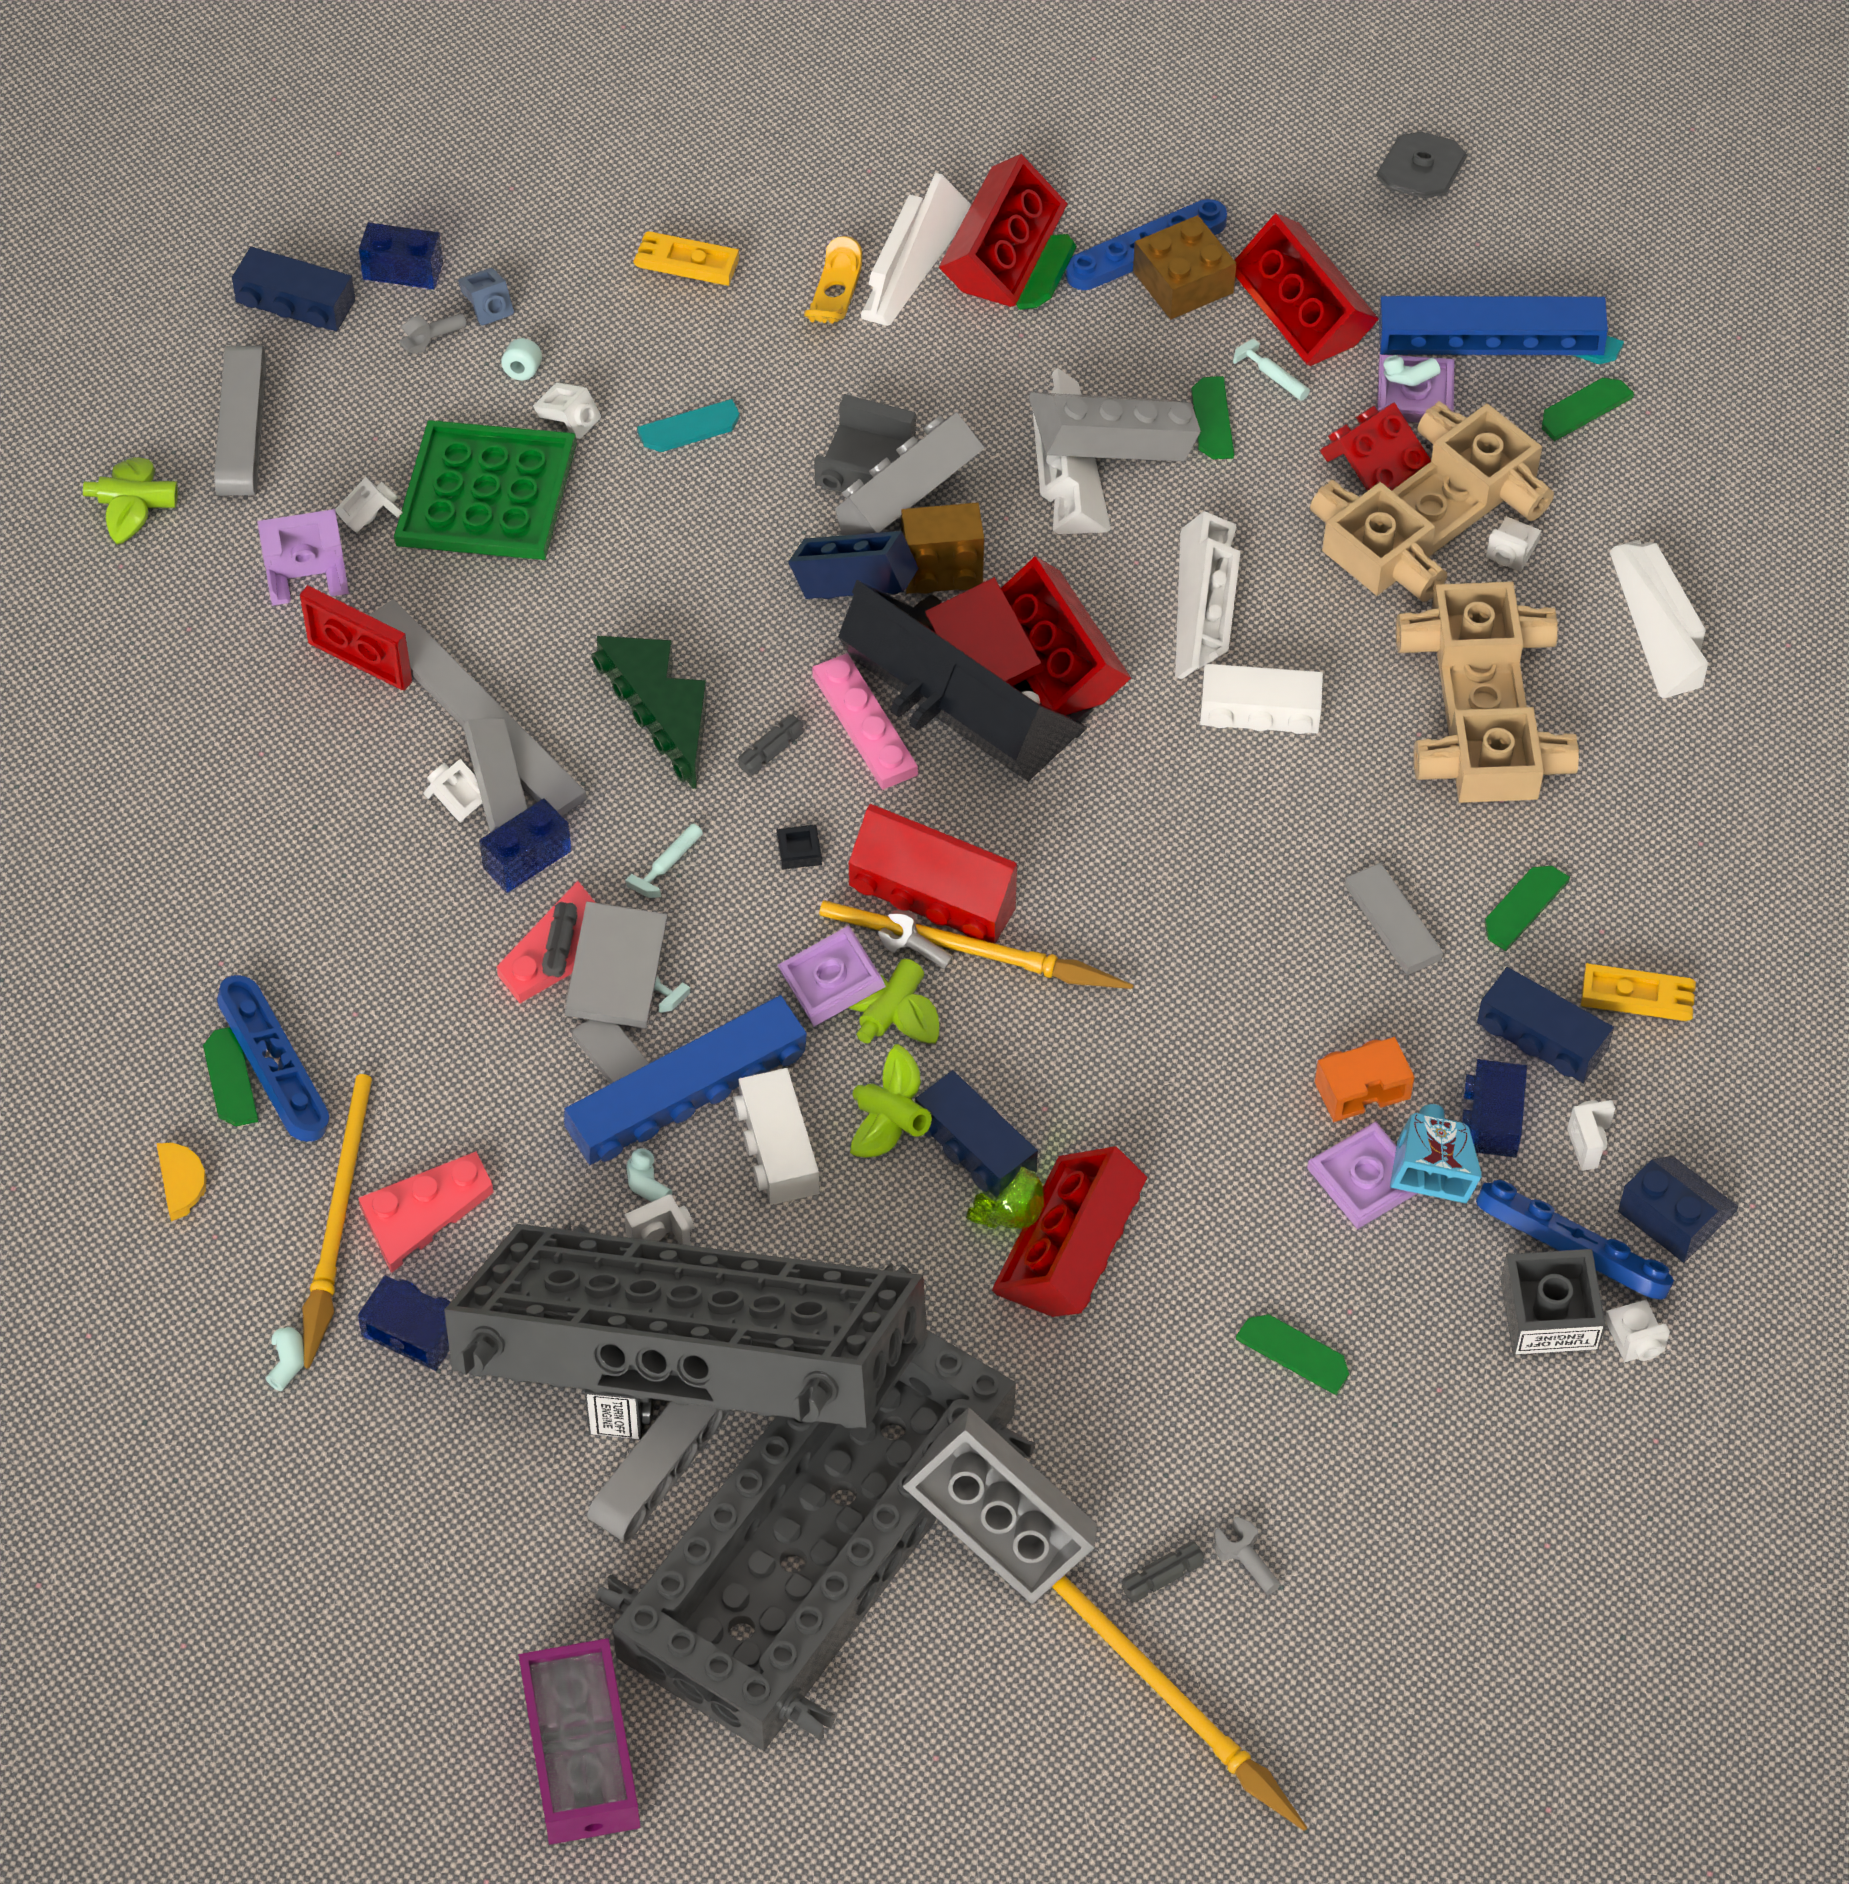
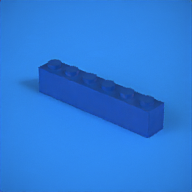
(1492, 325)
(684, 1081)

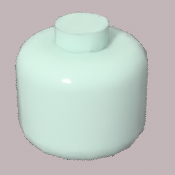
(521, 359)

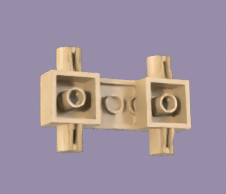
(1471, 471)
(1491, 730)

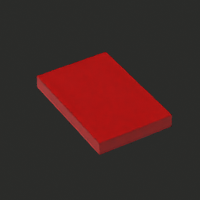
(987, 631)
(356, 638)

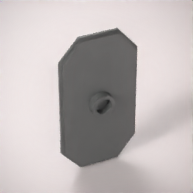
(1422, 165)

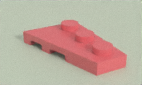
(523, 967)
(417, 1208)

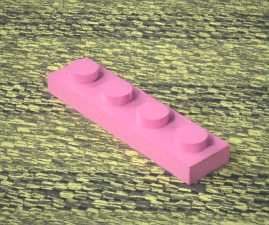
(865, 721)

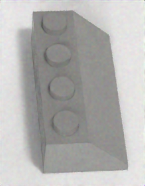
(1115, 426)
(908, 478)
(1001, 1506)

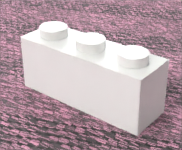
(1261, 698)
(777, 1136)

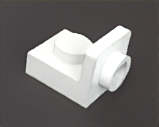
(569, 405)
(364, 502)
(1512, 543)
(455, 788)
(1588, 1133)
(658, 1219)
(1637, 1331)

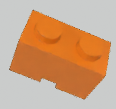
(1363, 1076)

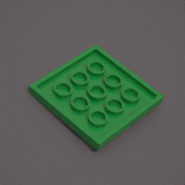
(486, 490)

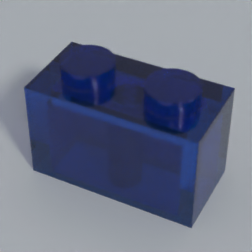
(401, 255)
(525, 845)
(1495, 1106)
(406, 1322)

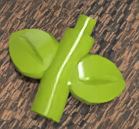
(130, 495)
(899, 1005)
(890, 1107)

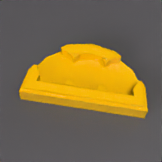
(182, 1178)

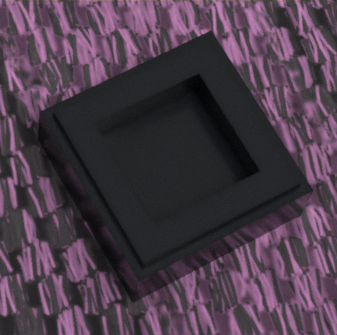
(799, 847)

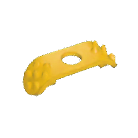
(842, 268)

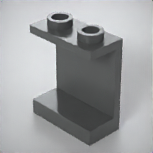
(863, 439)

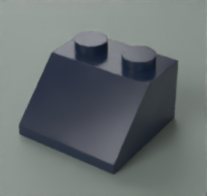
(1674, 1206)

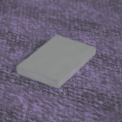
(616, 965)

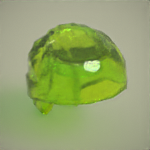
(1015, 1206)

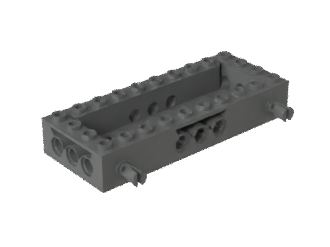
(689, 1324)
(783, 1507)

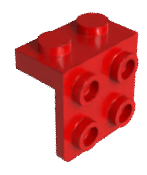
(1379, 447)

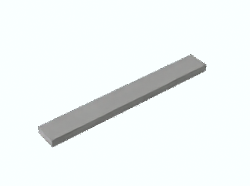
(468, 700)

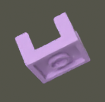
(300, 548)

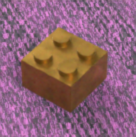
(1184, 267)
(946, 546)

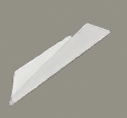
(913, 248)
(1071, 480)
(1205, 592)
(1662, 617)

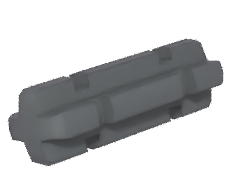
(770, 744)
(559, 939)
(1162, 1571)

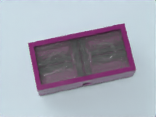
(579, 1741)

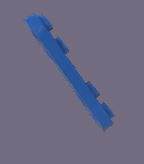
(1116, 255)
(260, 1031)
(1544, 1224)

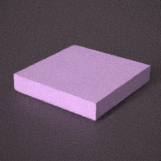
(1415, 400)
(831, 975)
(1359, 1175)

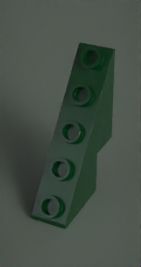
(666, 705)

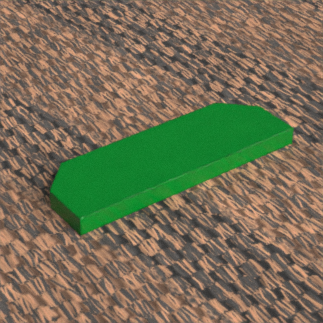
(1047, 272)
(1584, 406)
(1212, 415)
(1524, 904)
(229, 1078)
(1295, 1351)

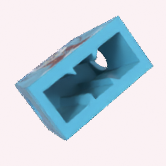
(1436, 1157)

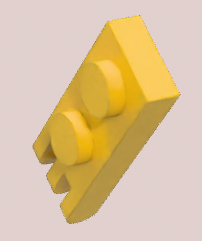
(687, 258)
(1638, 992)

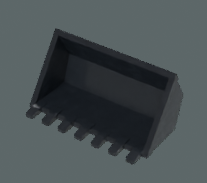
(948, 684)

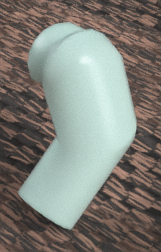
(1397, 372)
(641, 1176)
(291, 1356)

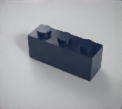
(293, 289)
(833, 564)
(1545, 1025)
(975, 1134)

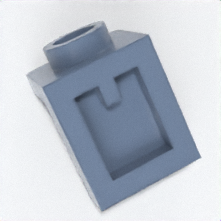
(488, 295)

